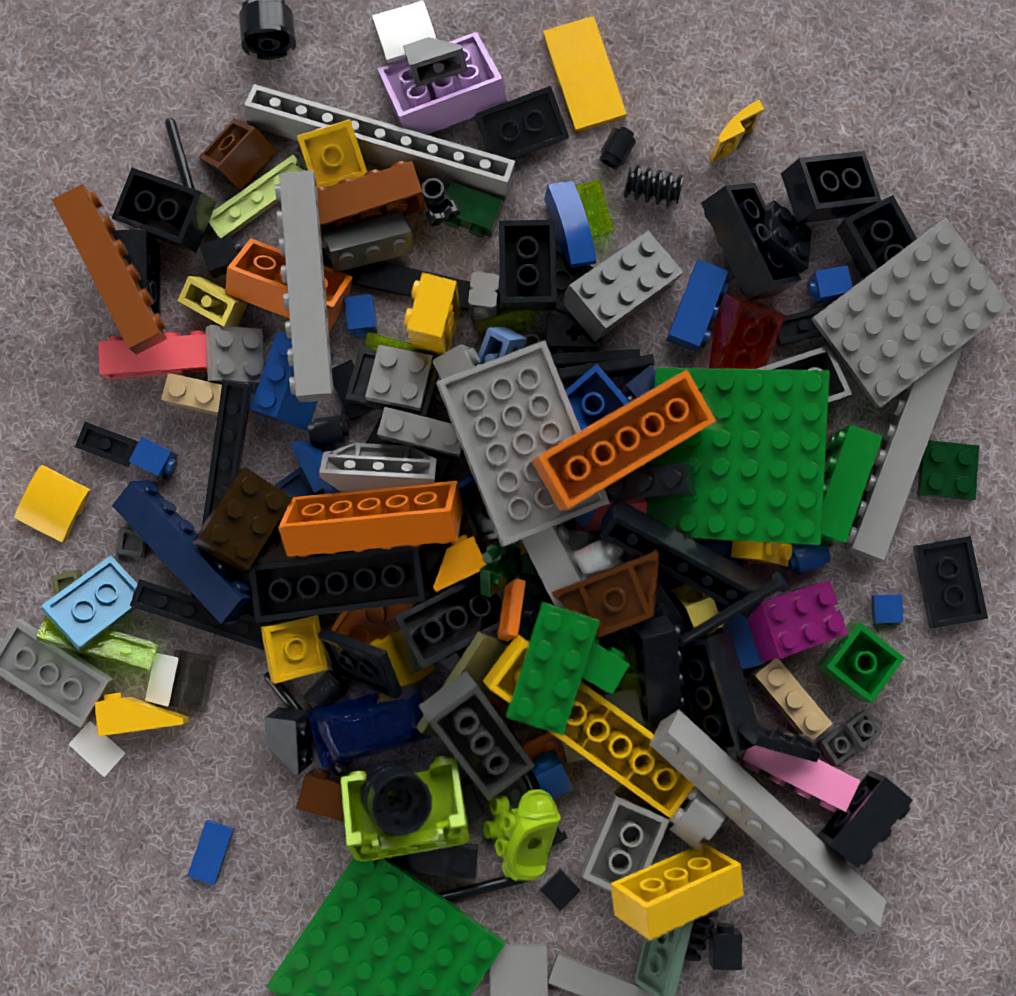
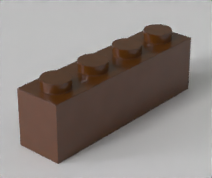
(321, 795)

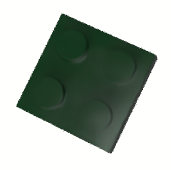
(949, 470)

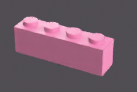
(809, 777)

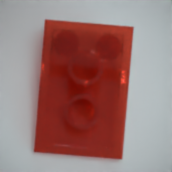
(744, 334)

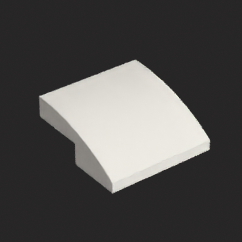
(401, 28)

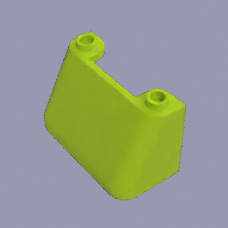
(444, 827)

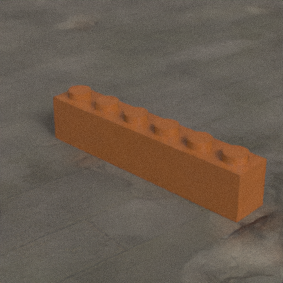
(109, 268)

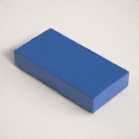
(211, 852)

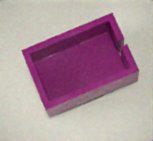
(796, 621)

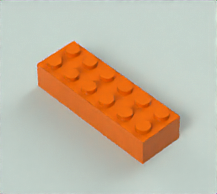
(623, 440)
(372, 519)

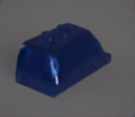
(367, 725)

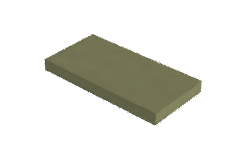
(477, 661)

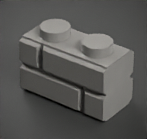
(483, 295)

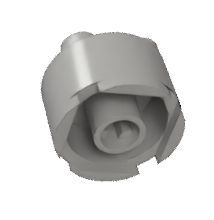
(696, 819)

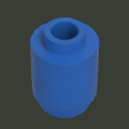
(808, 558)

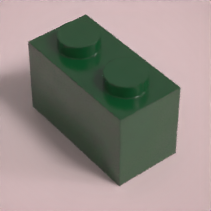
(477, 209)

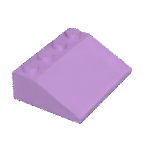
(447, 99)

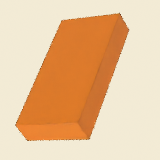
(511, 610)

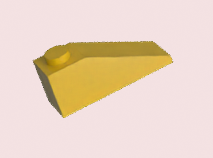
(130, 714)

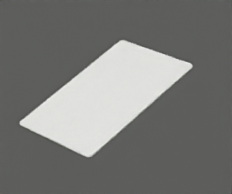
(161, 679)
(97, 750)

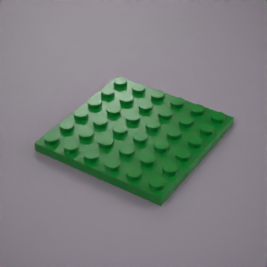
(759, 461)
(386, 938)

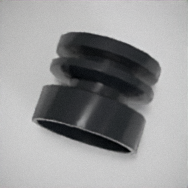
(405, 810)

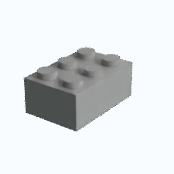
(623, 841)

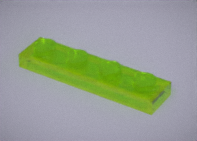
(109, 646)

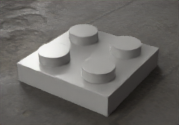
(234, 353)
(399, 377)

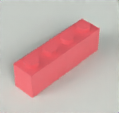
(174, 356)

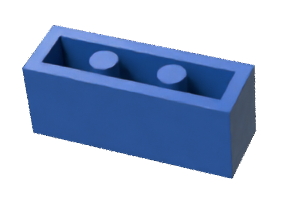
(698, 306)

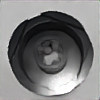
(267, 28)

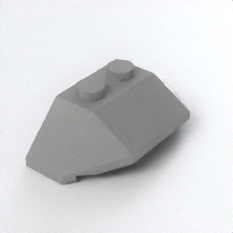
(376, 466)

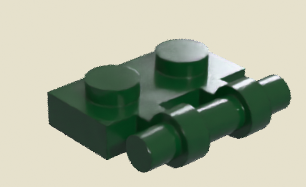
(501, 567)

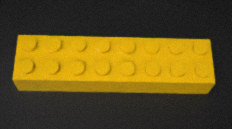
(604, 737)

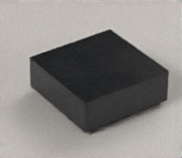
(560, 889)

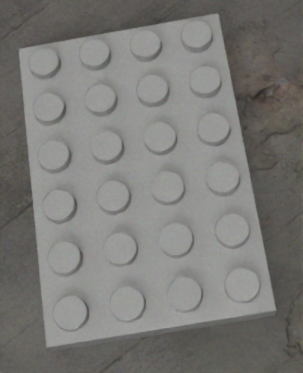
(911, 313)
(505, 419)

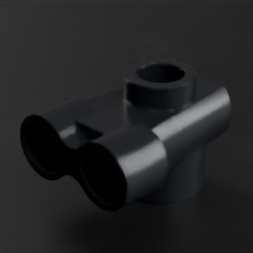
(439, 206)

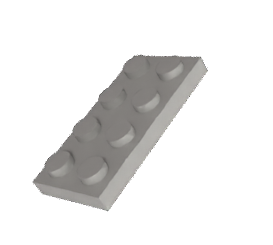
(51, 674)

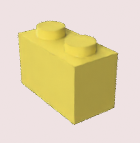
(212, 301)

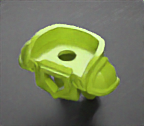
(530, 824)

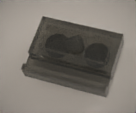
(192, 680)

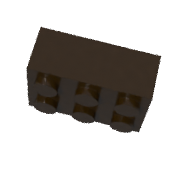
(242, 520)

